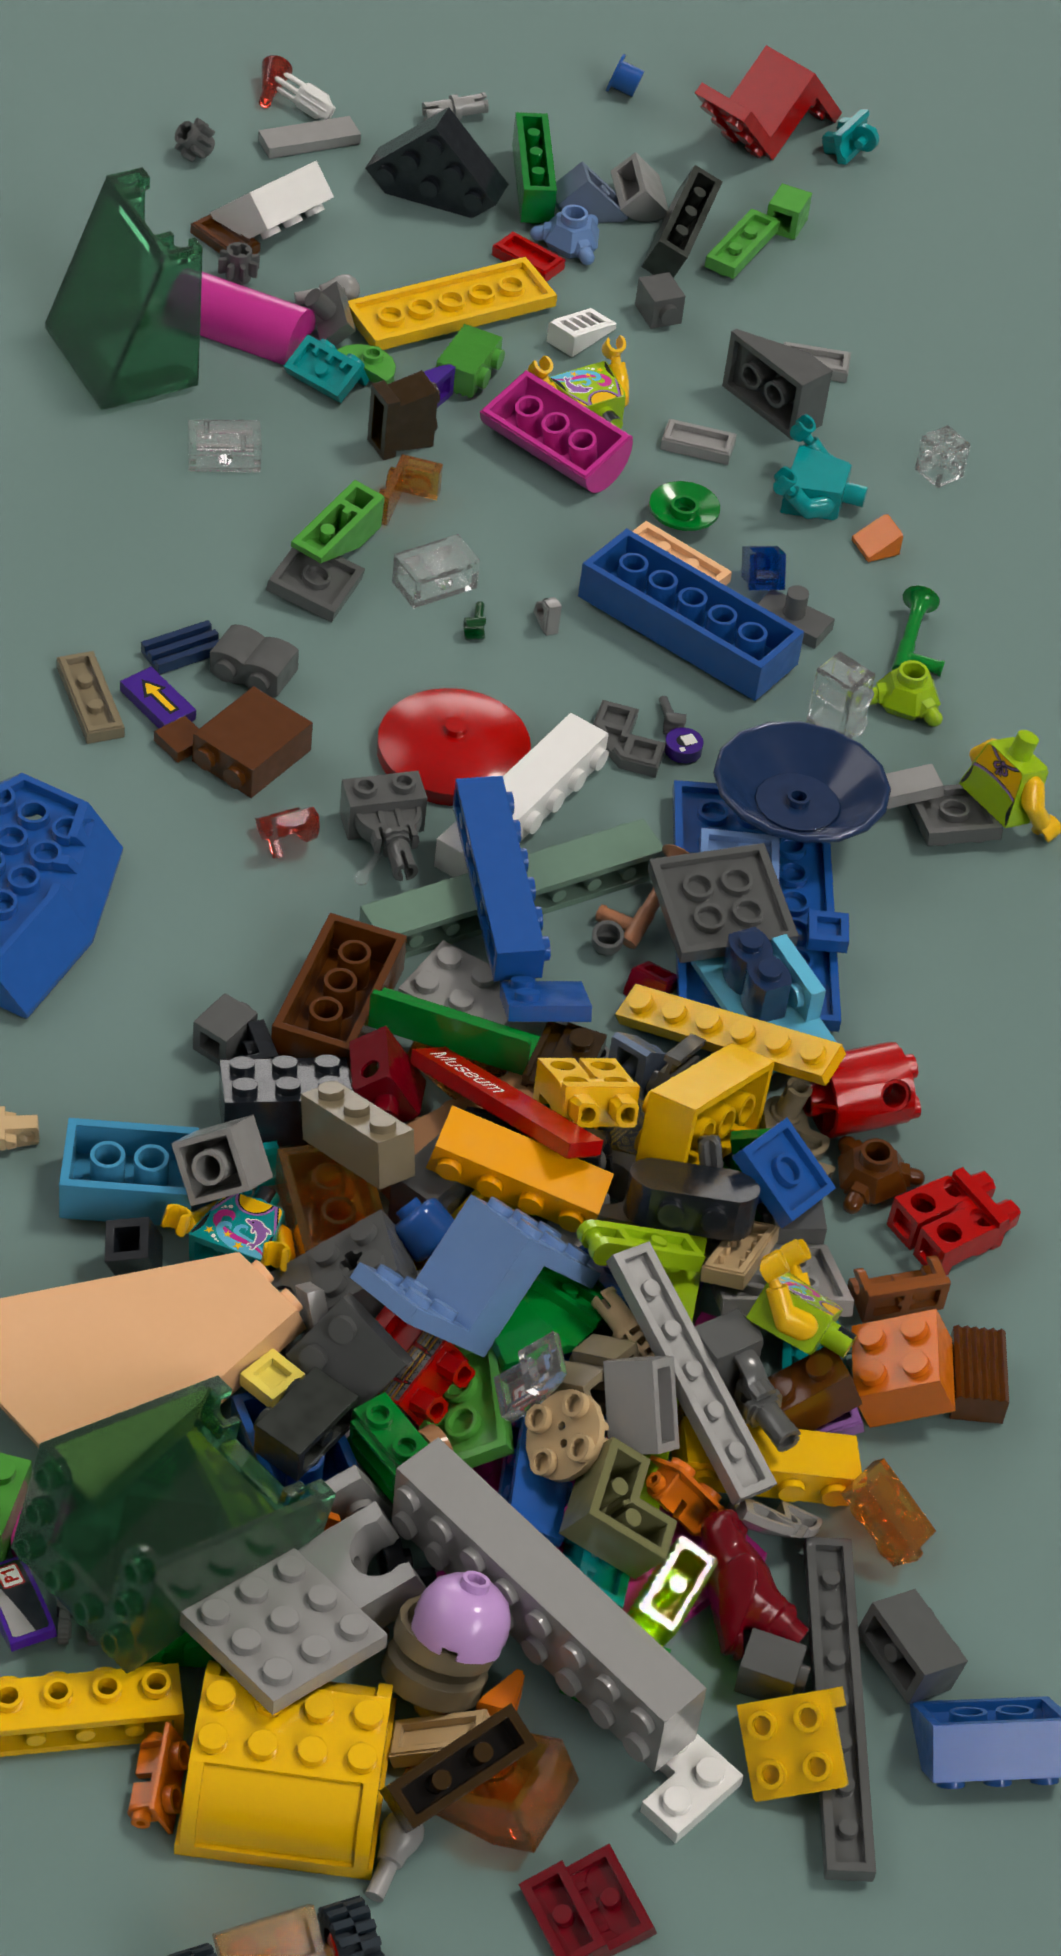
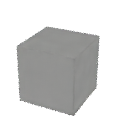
(222, 1160)

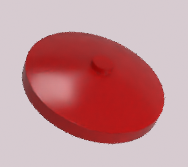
(449, 738)

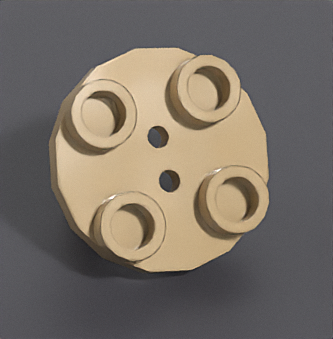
(570, 1451)

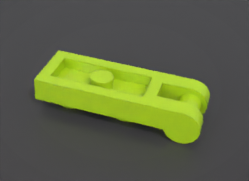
(673, 1249)

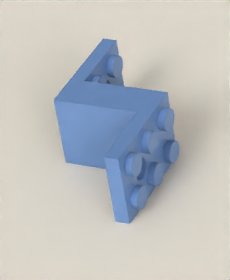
(477, 1274)

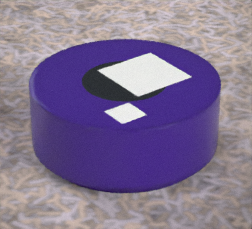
(684, 745)

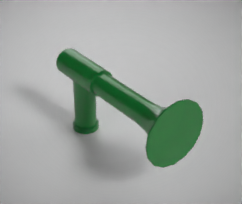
(920, 601)

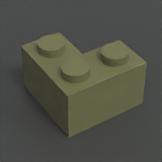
(611, 1517)

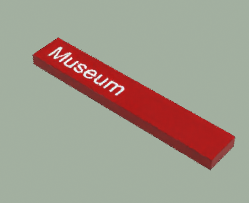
(507, 1102)

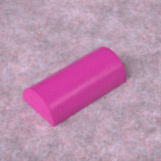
(252, 319)
(559, 432)

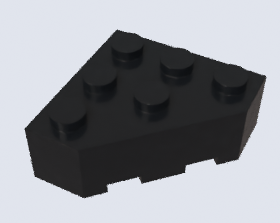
(438, 168)

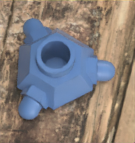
(570, 233)

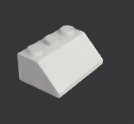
(277, 203)

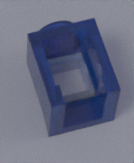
(764, 567)

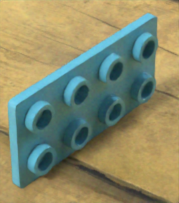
(805, 994)

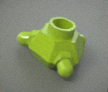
(909, 693)

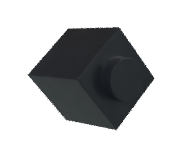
(132, 1245)

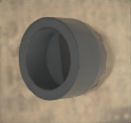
(607, 937)

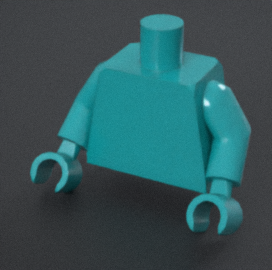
(817, 479)

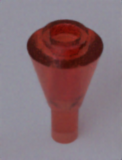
(272, 67)

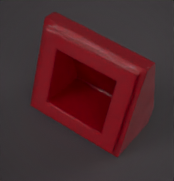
(651, 976)

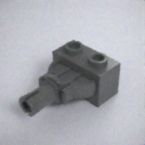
(388, 812)
(736, 1352)

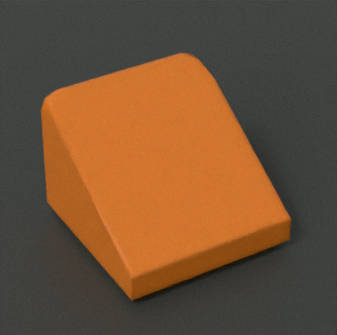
(879, 539)
(503, 1694)

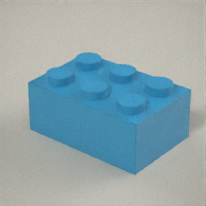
(120, 1170)

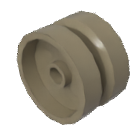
(426, 1677)

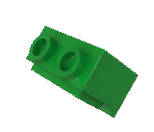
(383, 1440)

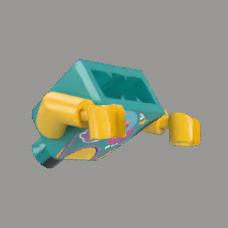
(235, 1225)

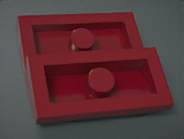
(588, 1906)

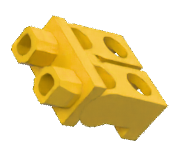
(586, 1092)

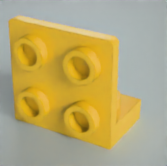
(793, 1744)

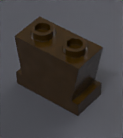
(403, 414)

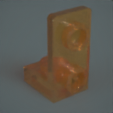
(412, 477)

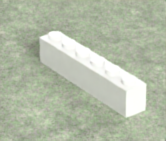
(539, 783)

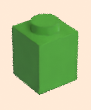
(791, 208)

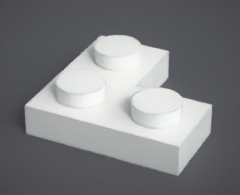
(695, 1787)

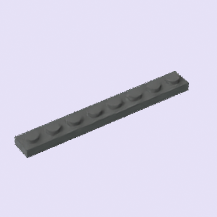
(836, 1663)

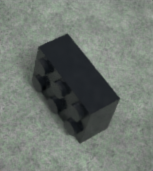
(273, 1091)

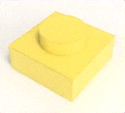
(269, 1377)

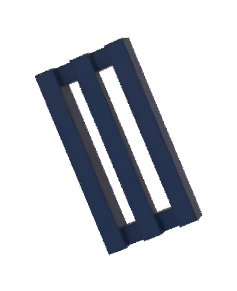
(184, 642)

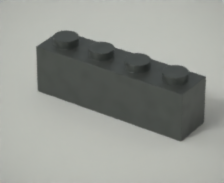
(682, 223)

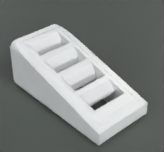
(578, 331)

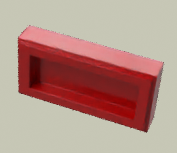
(516, 246)

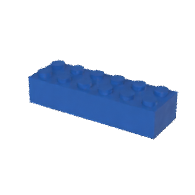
(690, 614)

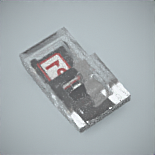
(532, 1379)

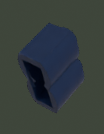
(756, 975)

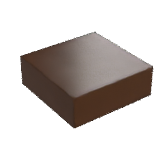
(176, 738)

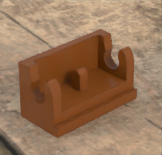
(900, 1292)

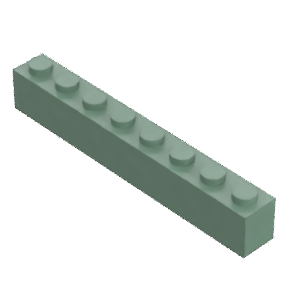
(562, 878)

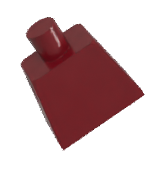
(396, 1083)

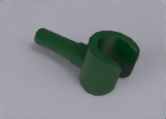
(474, 626)

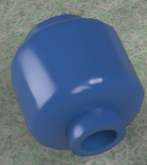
(422, 1226)

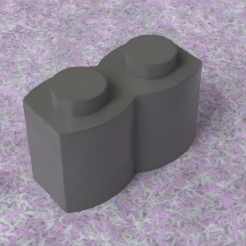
(254, 660)

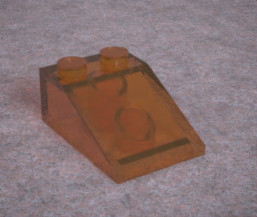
(519, 1801)

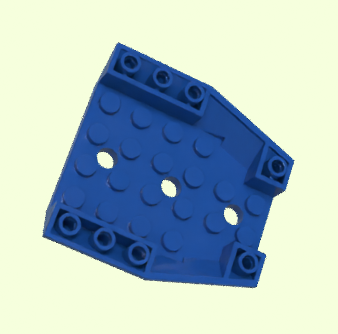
(51, 887)

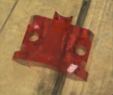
(287, 822)

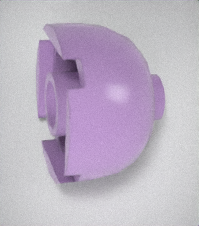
(463, 1616)

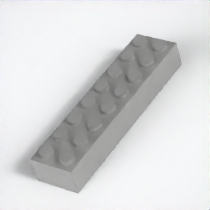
(553, 1606)

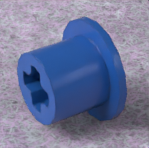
(625, 78)

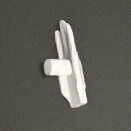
(308, 97)

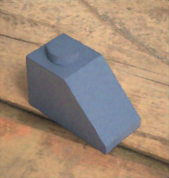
(588, 190)
(636, 1057)

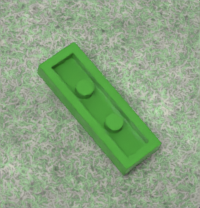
(742, 243)

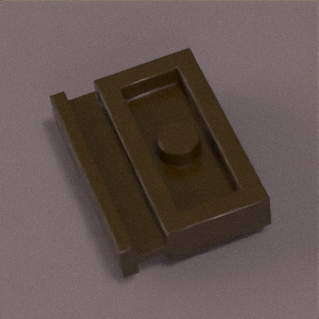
(564, 1042)

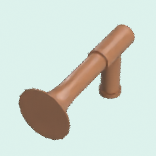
(637, 926)

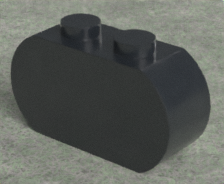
(691, 1199)

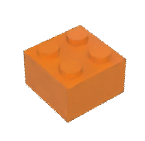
(903, 1368)

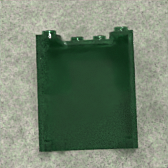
(129, 301)
(155, 1517)

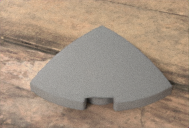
(783, 1522)

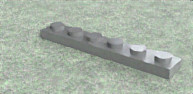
(696, 1376)

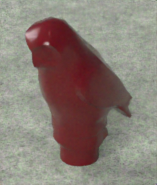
(743, 1587)

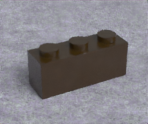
(458, 1768)

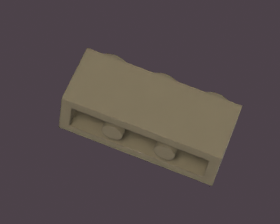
(358, 1134)

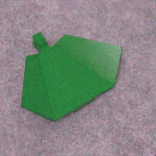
(549, 1306)

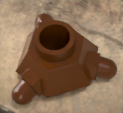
(872, 1172)

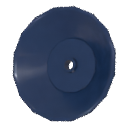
(802, 782)

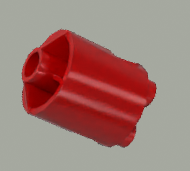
(866, 1092)

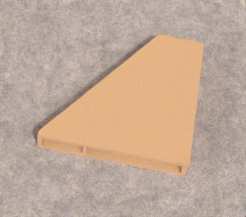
(134, 1338)

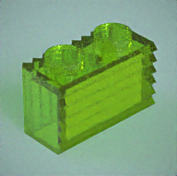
(672, 1590)

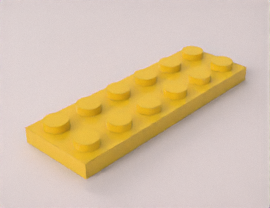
(450, 302)

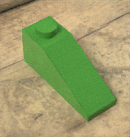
(342, 524)

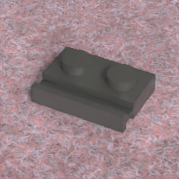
(677, 1060)

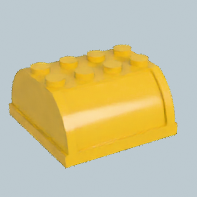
(287, 1784)

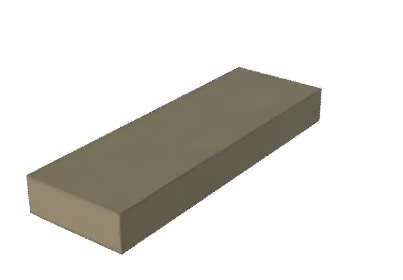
(90, 697)

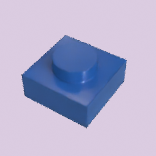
(827, 931)

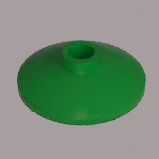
(684, 506)

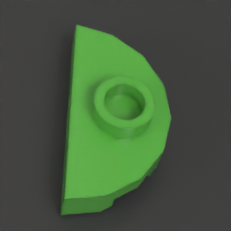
(377, 362)

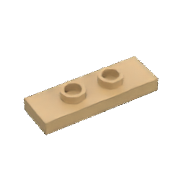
(737, 1261)

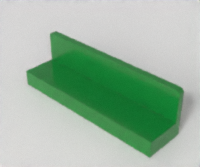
(450, 1028)

